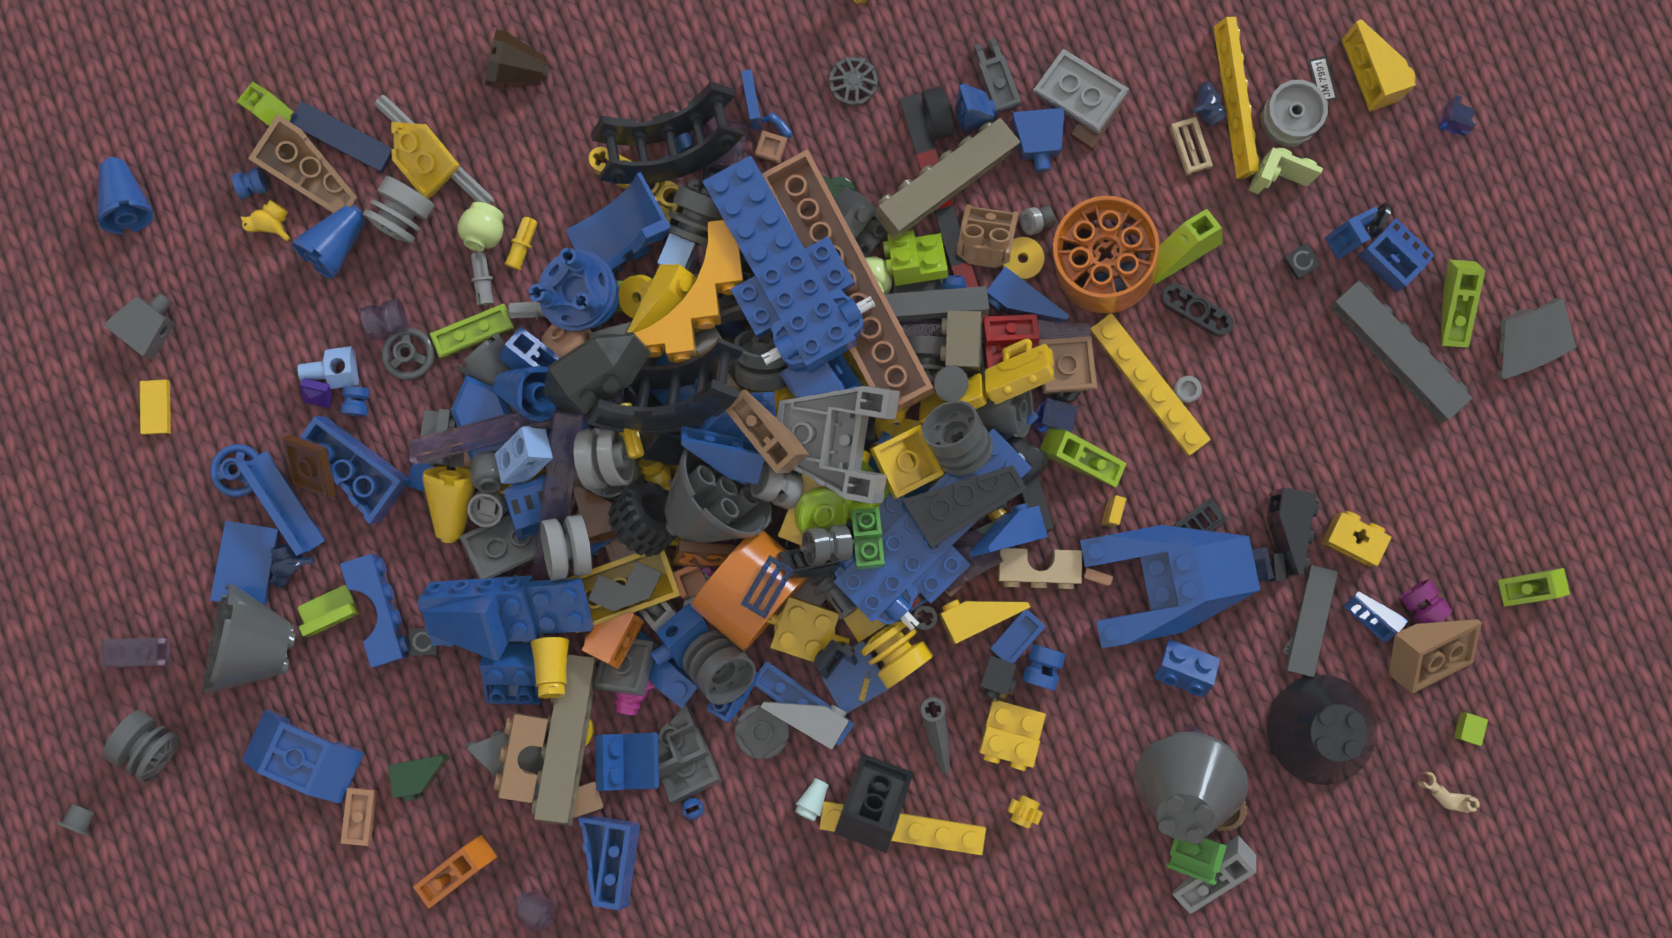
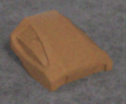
(986, 236)

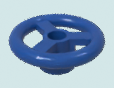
(226, 469)

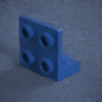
(627, 761)

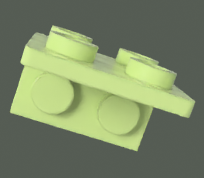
(1283, 163)

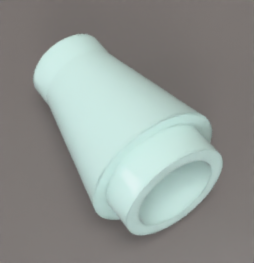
(812, 800)

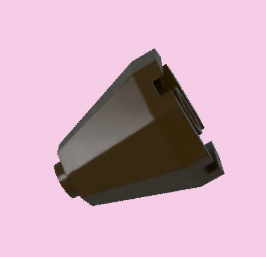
(514, 63)

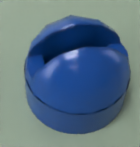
(690, 802)

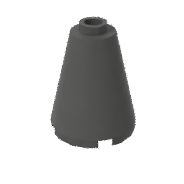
(484, 361)
(1008, 416)

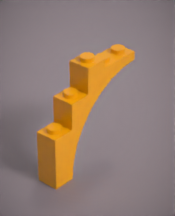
(700, 307)

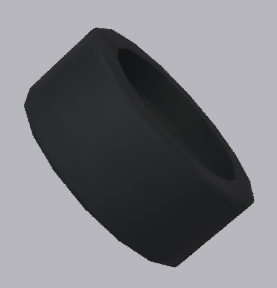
(937, 112)

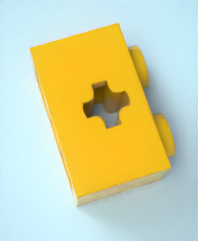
(1341, 538)

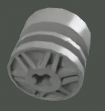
(398, 210)

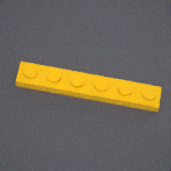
(1236, 98)
(1149, 384)
(921, 831)

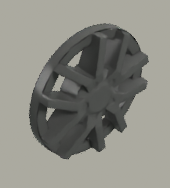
(853, 81)

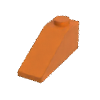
(455, 871)

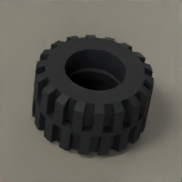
(640, 518)

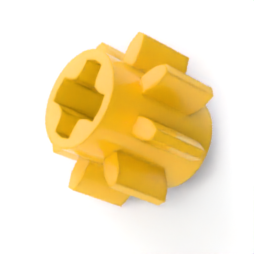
(1025, 811)

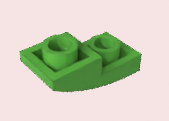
(867, 538)

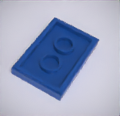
(245, 560)

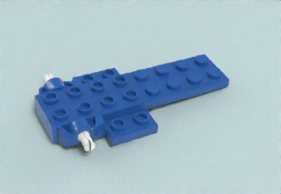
(794, 288)
(909, 560)

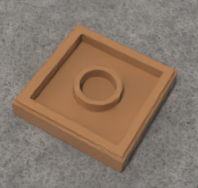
(1072, 365)

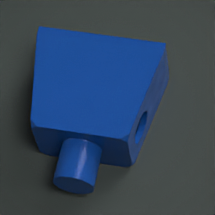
(1039, 135)
(678, 635)

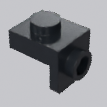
(831, 656)

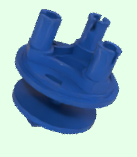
(577, 291)

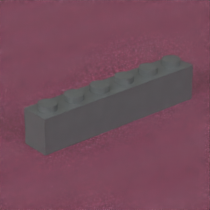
(1400, 351)

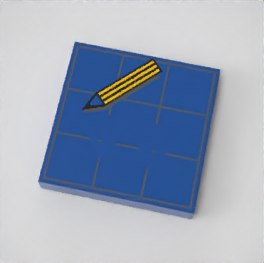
(855, 684)

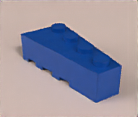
(359, 471)

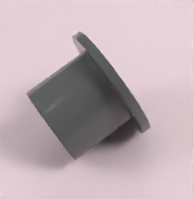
(950, 383)
(77, 819)

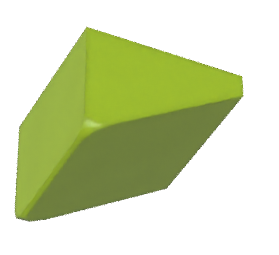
(1471, 728)

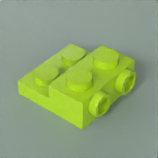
(915, 258)

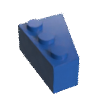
(610, 859)

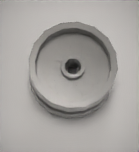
(1294, 113)
(602, 459)
(567, 547)

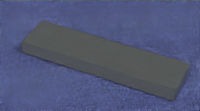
(937, 303)
(1311, 620)

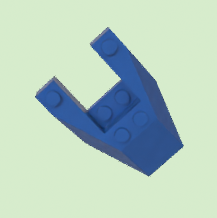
(1185, 576)

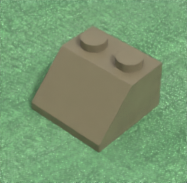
(962, 340)

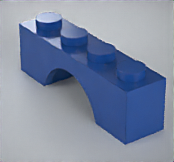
(386, 641)

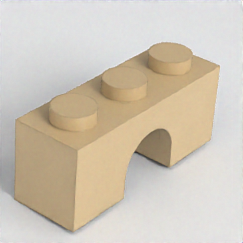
(1063, 570)

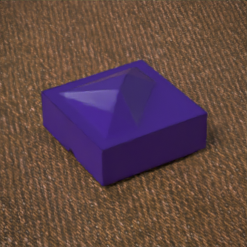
(316, 393)

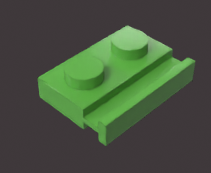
(1197, 860)

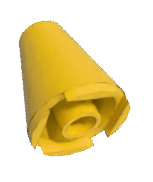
(448, 500)

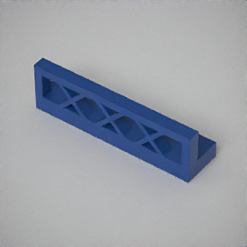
(282, 503)

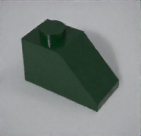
(415, 776)

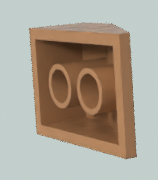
(1432, 652)

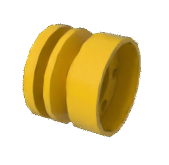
(896, 653)

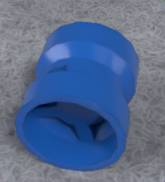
(250, 183)
(351, 405)

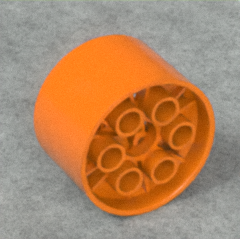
(1096, 295)
(727, 587)

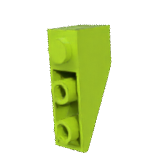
(1187, 244)

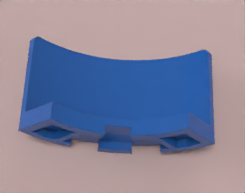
(622, 227)

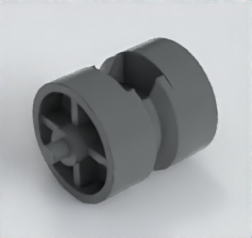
(824, 545)

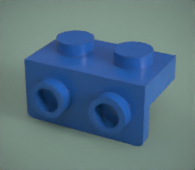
(1187, 668)

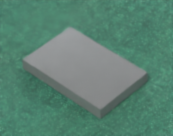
(1081, 91)

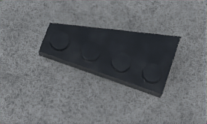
(955, 506)

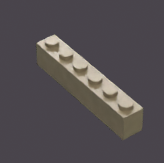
(947, 178)
(566, 744)

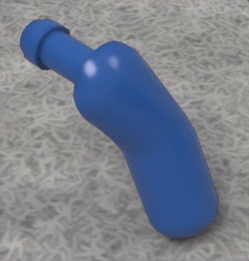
(781, 126)

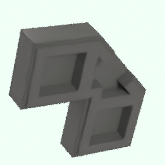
(617, 596)

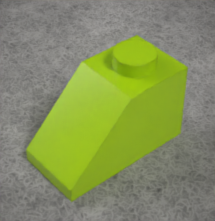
(263, 104)
(1534, 587)

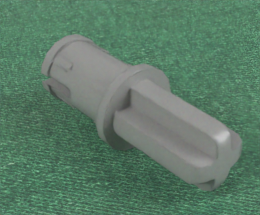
(481, 279)
(525, 310)

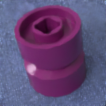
(1431, 612)

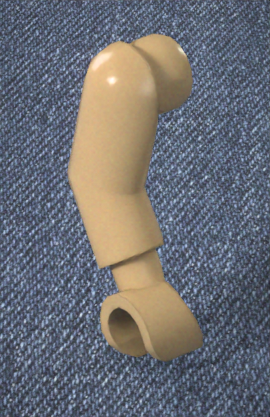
(1448, 800)

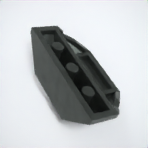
(594, 371)

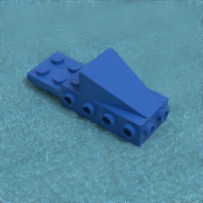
(493, 611)

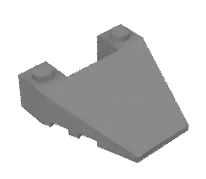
(834, 435)

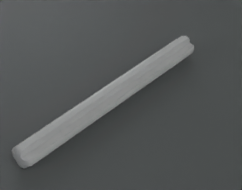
(461, 177)

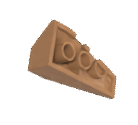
(297, 162)

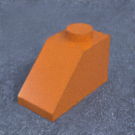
(613, 639)

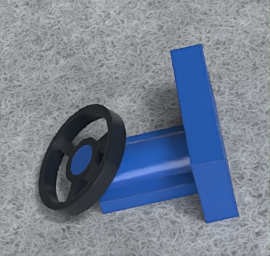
(1352, 232)

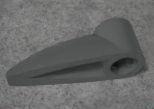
(937, 733)

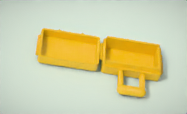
(1005, 379)

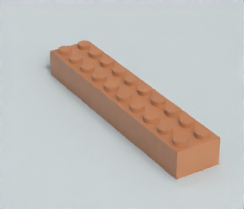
(882, 347)

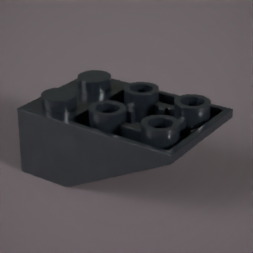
(1290, 524)

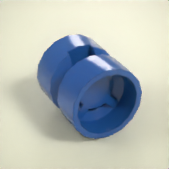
(1048, 658)

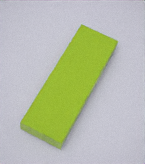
(472, 331)

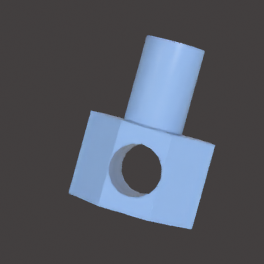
(327, 368)

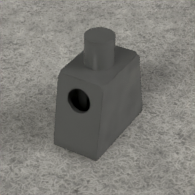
(143, 324)

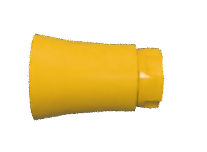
(550, 666)

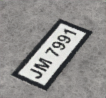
(1323, 77)

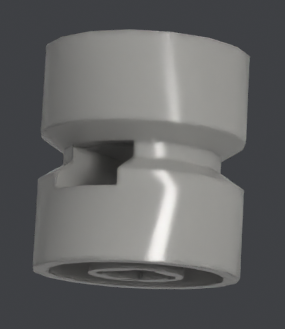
(779, 488)
(487, 508)

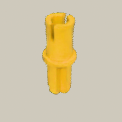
(521, 243)
(632, 441)

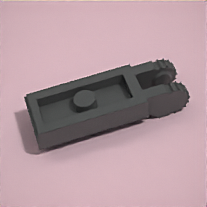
(997, 77)

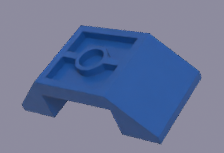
(301, 758)

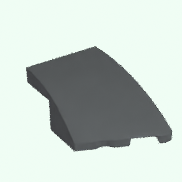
(1534, 338)
(488, 753)
(685, 758)

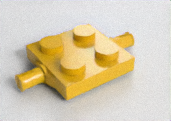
(804, 628)

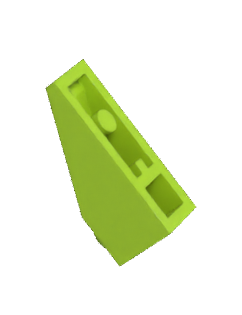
(1460, 302)
(1082, 456)

